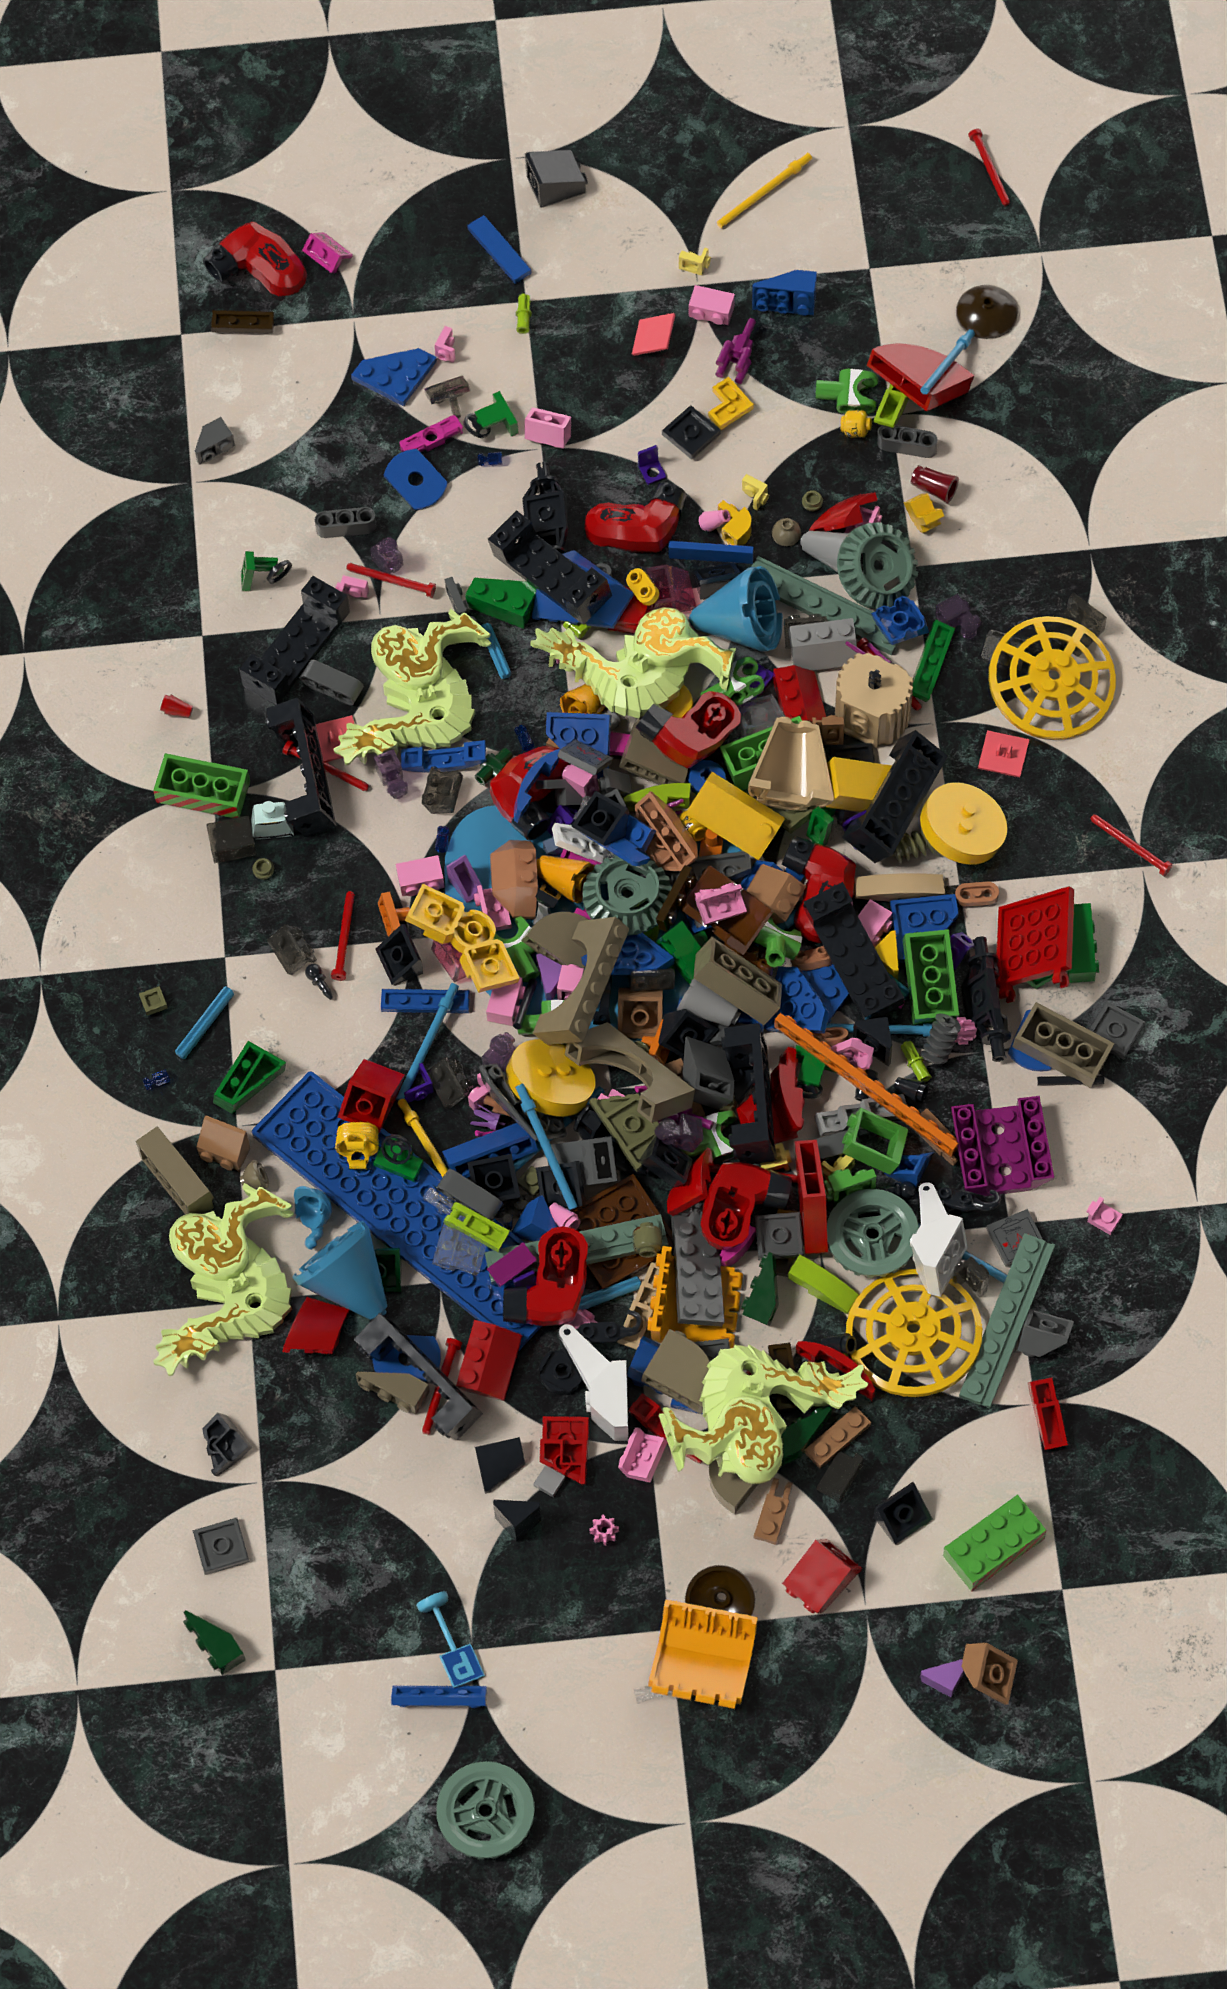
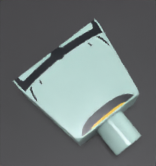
(269, 821)

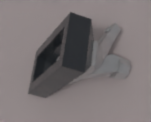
(547, 899)

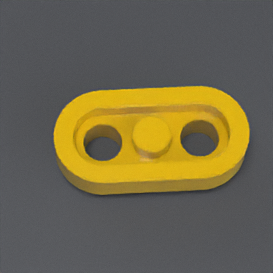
(641, 586)

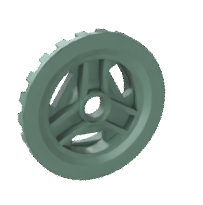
(868, 587)
(615, 874)
(894, 1219)
(494, 1783)

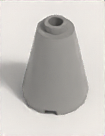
(823, 546)
(708, 1005)

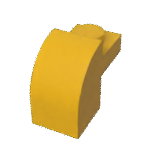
(923, 512)
(738, 529)

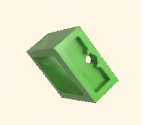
(882, 1127)

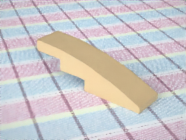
(900, 885)
(642, 1306)

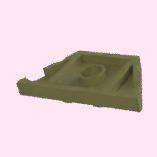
(626, 1125)

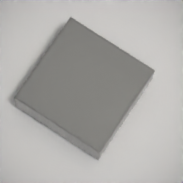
(549, 1481)

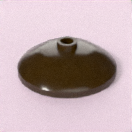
(987, 320)
(717, 1579)

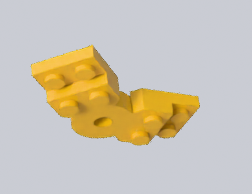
(447, 922)

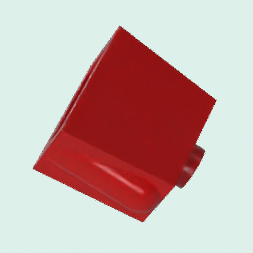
(631, 616)

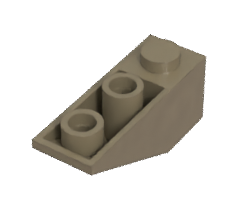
(399, 1388)

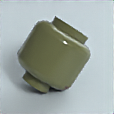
(647, 1240)

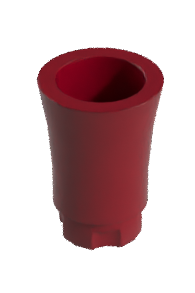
(935, 483)

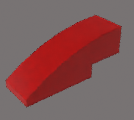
(1047, 1413)

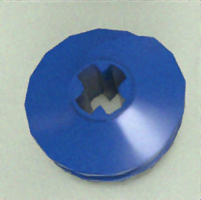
(702, 770)

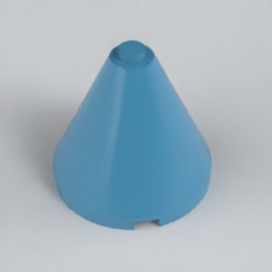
(743, 611)
(347, 1273)

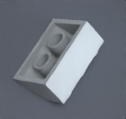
(822, 644)

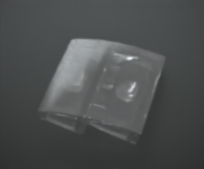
(458, 1251)

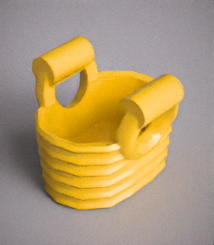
(356, 1138)

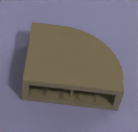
(648, 762)
(553, 938)
(678, 1370)
(729, 1488)

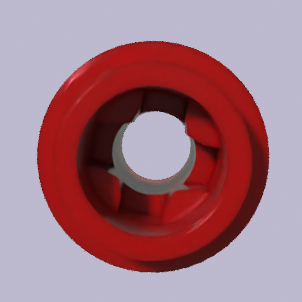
(174, 706)

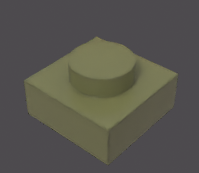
(153, 1000)
(529, 1182)

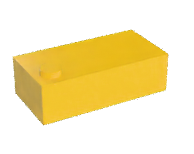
(855, 782)
(735, 816)

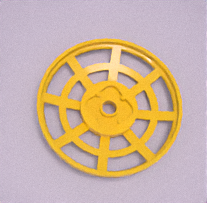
(1047, 687)
(915, 1343)

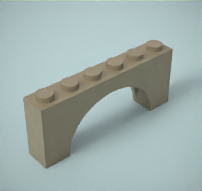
(572, 1018)
(665, 1090)

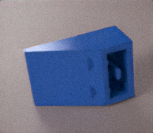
(786, 293)

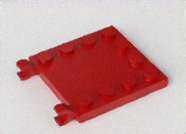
(1035, 940)

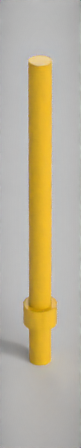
(793, 168)
(413, 1120)

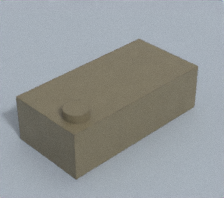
(737, 981)
(1063, 1044)
(174, 1173)

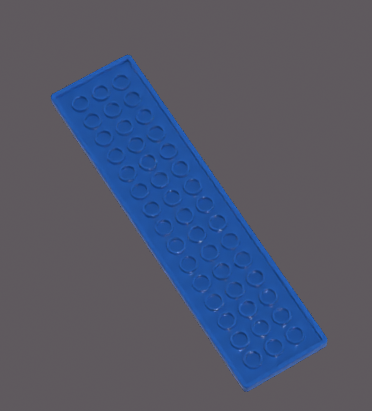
(303, 1136)

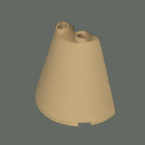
(792, 768)

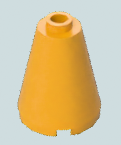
(581, 701)
(564, 875)

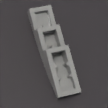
(836, 1121)

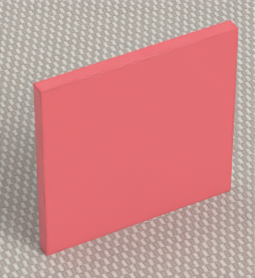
(653, 334)
(328, 736)
(1003, 754)

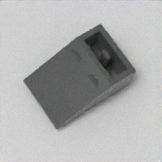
(708, 1073)
(595, 1158)

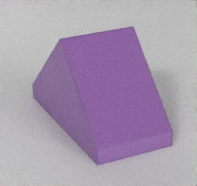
(463, 878)
(549, 975)
(944, 1677)

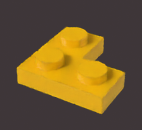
(733, 405)

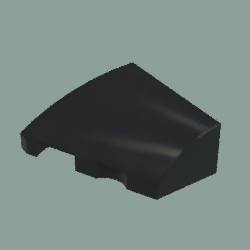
(224, 1443)
(499, 1461)

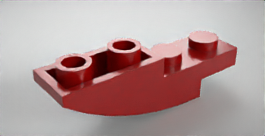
(786, 1096)

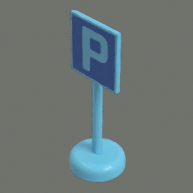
(459, 1663)

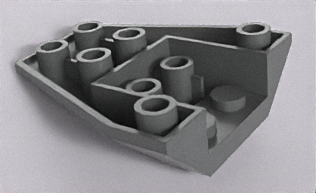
(499, 1090)

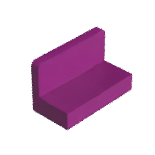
(511, 1264)

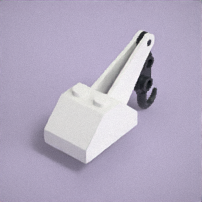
(941, 1236)
(604, 1379)

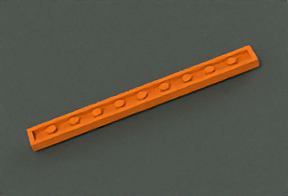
(859, 1079)

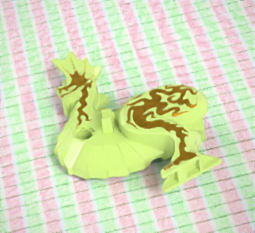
(648, 666)
(421, 685)
(227, 1271)
(739, 1415)

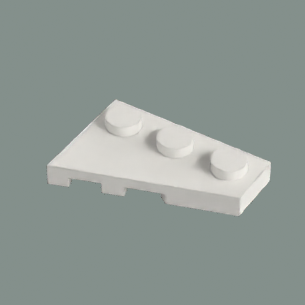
(576, 842)

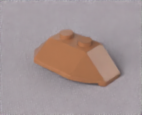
(672, 843)
(515, 877)

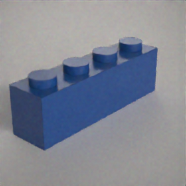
(504, 1141)

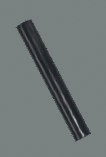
(525, 1004)
(1065, 1080)

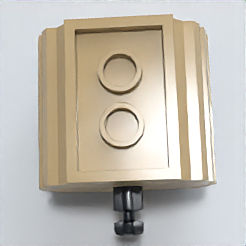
(873, 699)

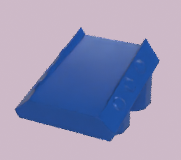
(900, 621)
(642, 1358)

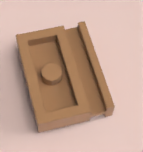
(831, 729)

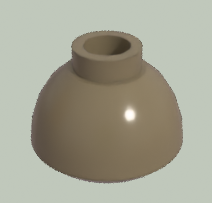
(786, 532)
(255, 1176)

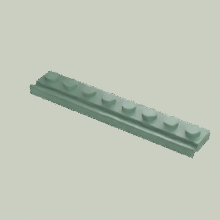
(817, 600)
(603, 1243)
(1007, 1320)

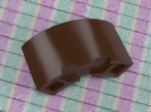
(735, 931)

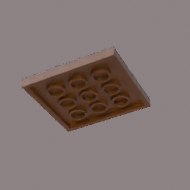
(612, 1206)

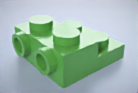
(842, 1183)

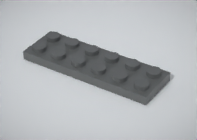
(696, 1271)

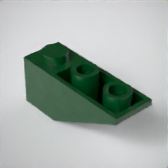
(764, 1296)
(802, 1433)
(219, 1644)

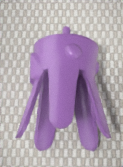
(492, 1118)

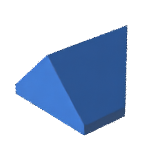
(911, 1168)
(534, 1220)

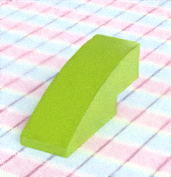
(891, 407)
(666, 792)
(822, 1284)

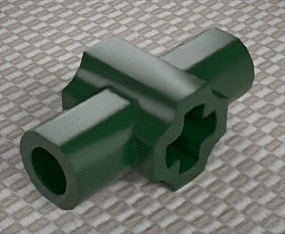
(493, 766)

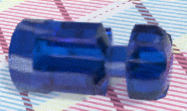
(492, 458)
(524, 737)
(442, 839)
(158, 1078)

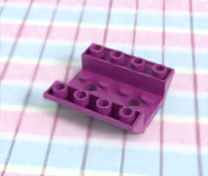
(1020, 1147)

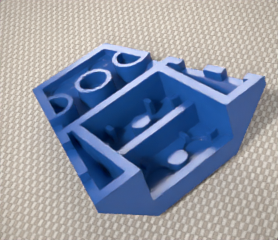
(605, 617)

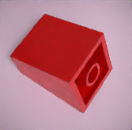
(370, 1094)
(821, 1576)

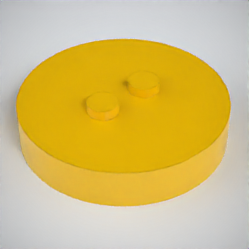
(963, 823)
(550, 1078)

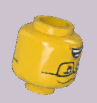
(855, 423)
(694, 828)

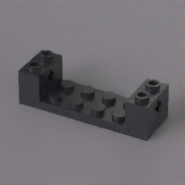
(549, 569)
(297, 643)
(897, 797)
(315, 810)
(852, 953)
(755, 1140)
(382, 1336)

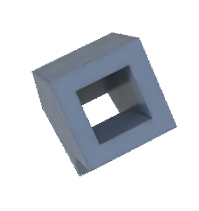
(550, 847)

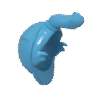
(314, 1212)

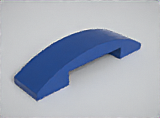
(444, 759)
(545, 766)

